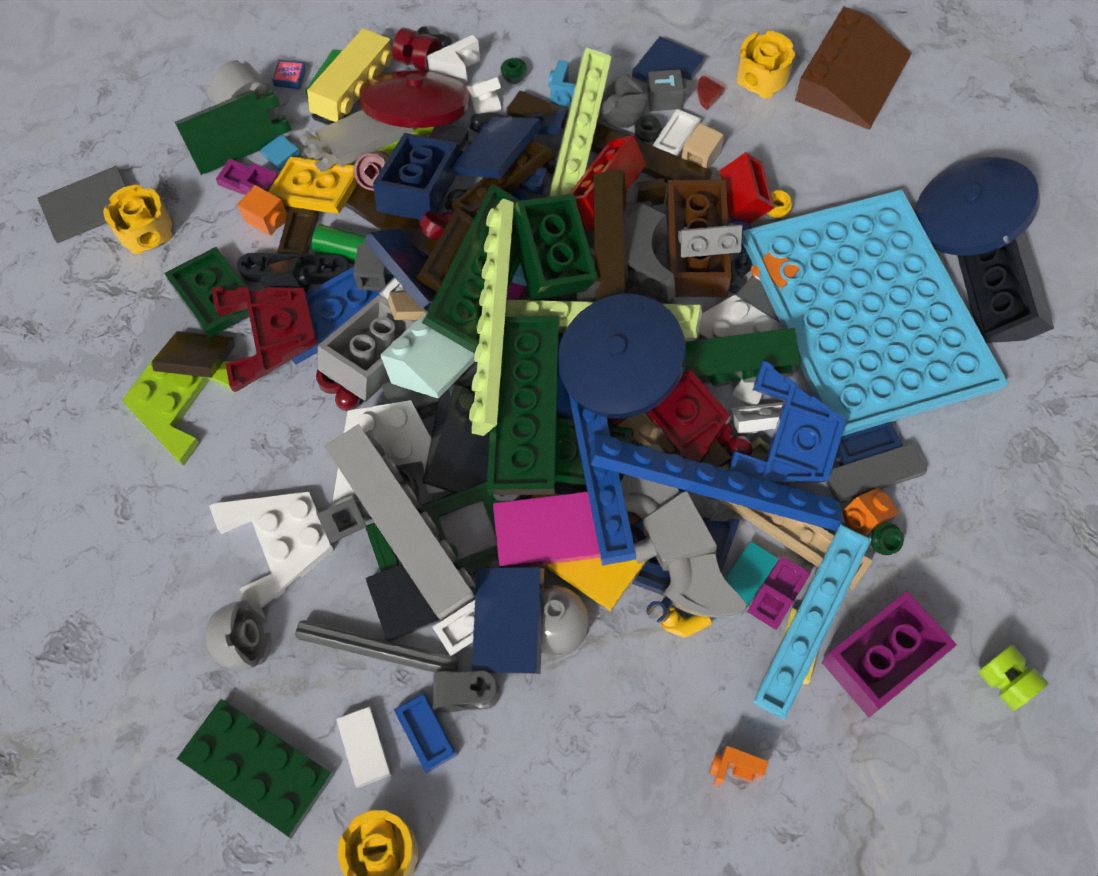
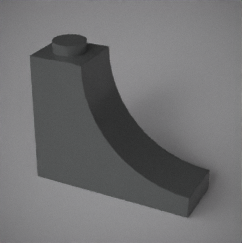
(644, 235)

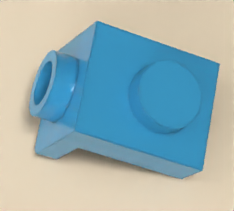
(558, 81)

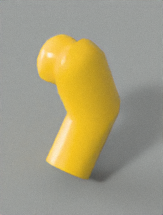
(685, 626)

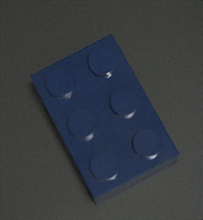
(415, 176)

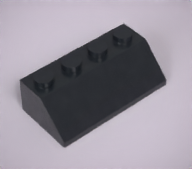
(1006, 293)

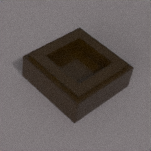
(651, 191)

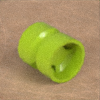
(1022, 687)

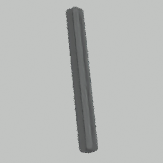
(375, 647)

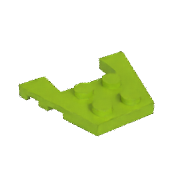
(163, 400)

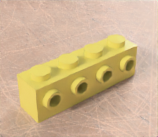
(341, 82)

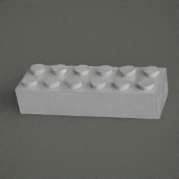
(396, 516)

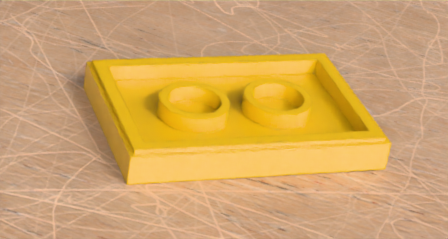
(307, 188)

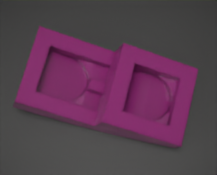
(242, 178)
(778, 593)

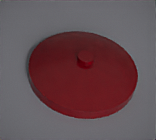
(414, 98)

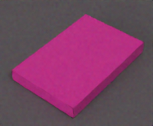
(545, 531)

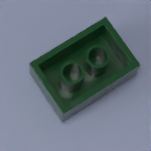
(552, 246)

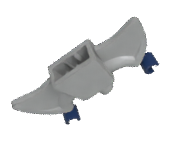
(682, 546)

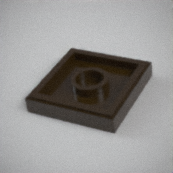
(193, 354)

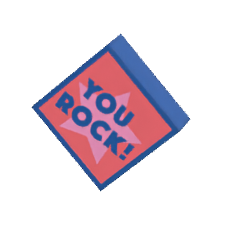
(289, 74)

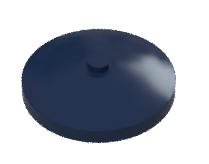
(978, 205)
(622, 356)

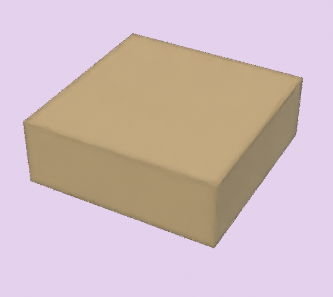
(404, 307)

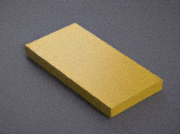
(601, 583)

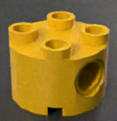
(765, 63)
(138, 218)
(378, 846)

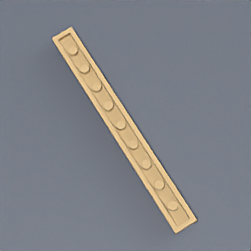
(803, 538)

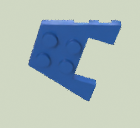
(803, 438)

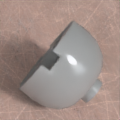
(563, 620)
(237, 636)

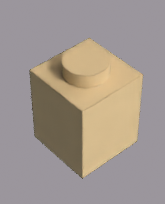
(703, 146)

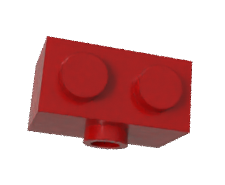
(747, 189)

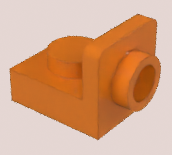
(743, 765)

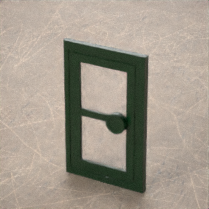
(462, 520)

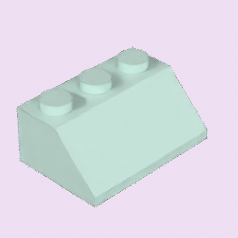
(425, 360)

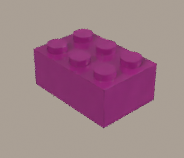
(888, 653)

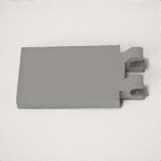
(349, 139)

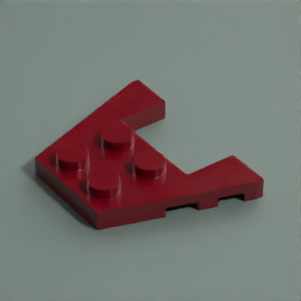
(279, 327)
(688, 418)

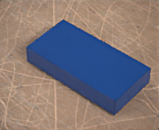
(425, 732)

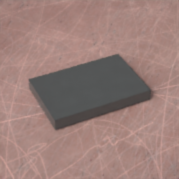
(80, 204)

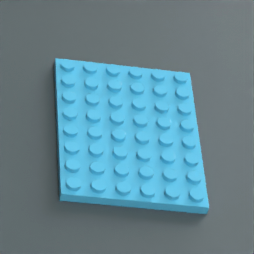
(874, 312)

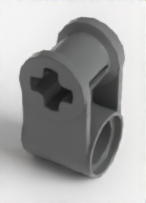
(457, 691)

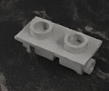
(710, 240)

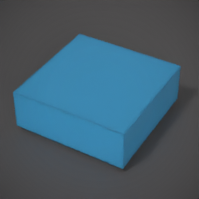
(279, 152)

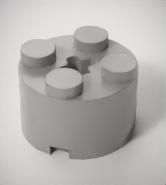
(235, 79)

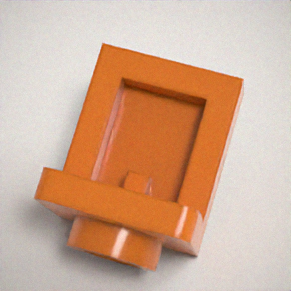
(869, 511)

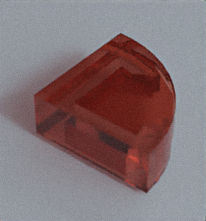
(708, 92)

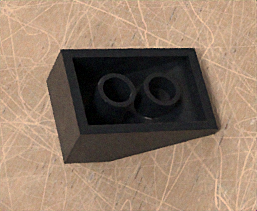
(455, 454)

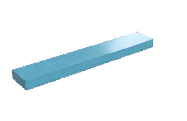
(811, 622)

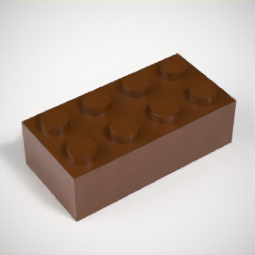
(697, 206)

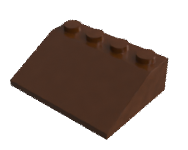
(853, 69)

